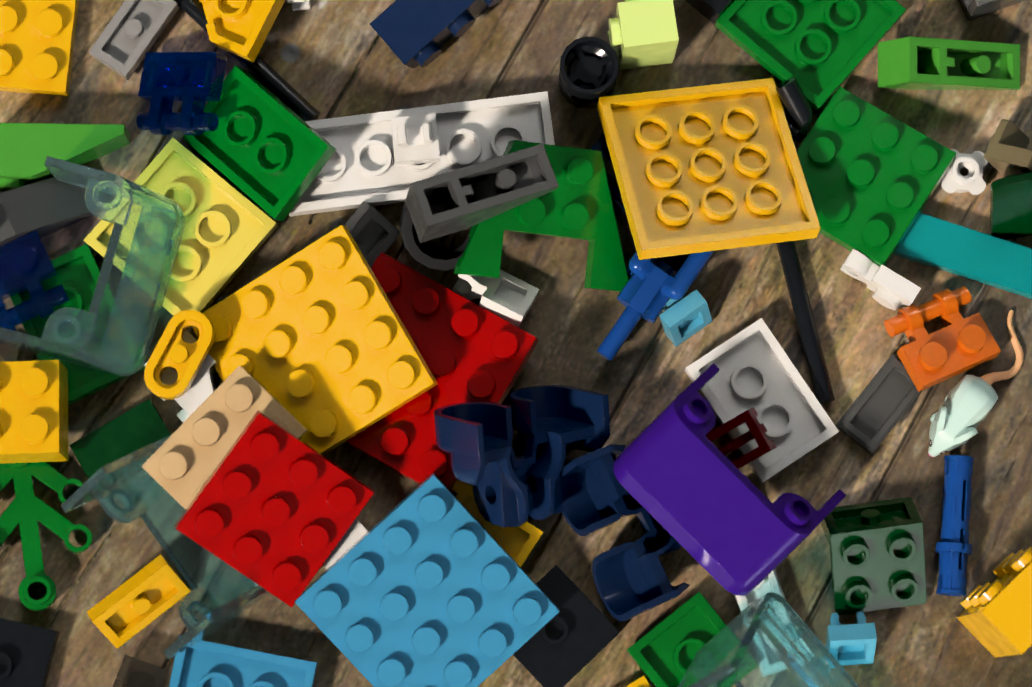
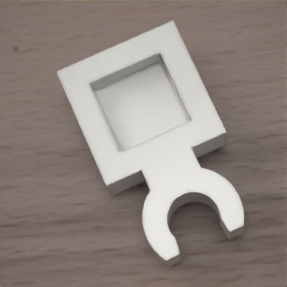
(889, 287)

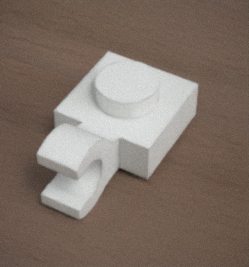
(502, 296)

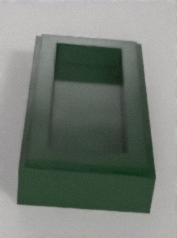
(120, 437)

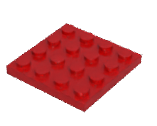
(467, 351)

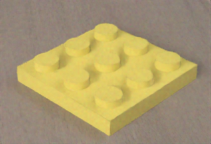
(219, 229)

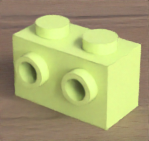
(644, 33)

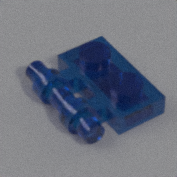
(185, 78)
(23, 267)

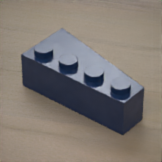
(421, 27)

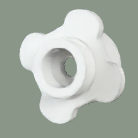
(973, 182)

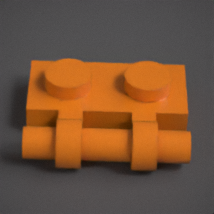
(947, 351)

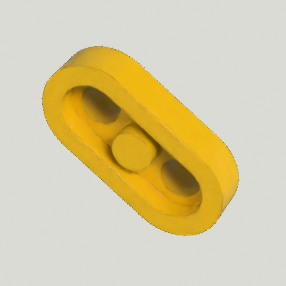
(176, 354)

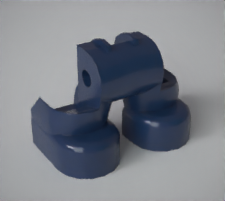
(527, 485)
(631, 574)

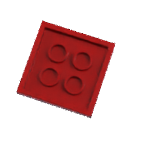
(274, 508)

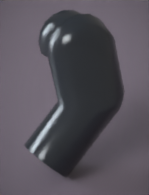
(798, 108)

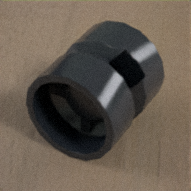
(588, 71)

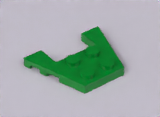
(575, 210)

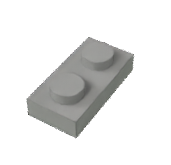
(132, 34)

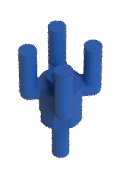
(647, 293)

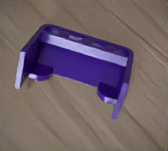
(708, 499)

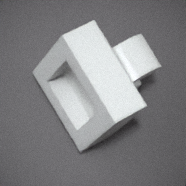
(415, 139)

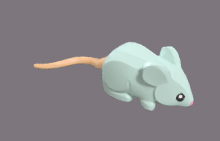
(969, 403)

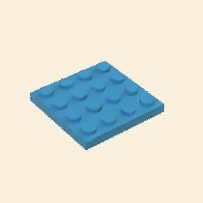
(427, 597)

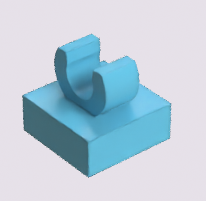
(685, 317)
(852, 642)

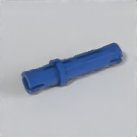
(954, 533)

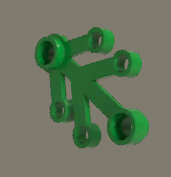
(27, 512)

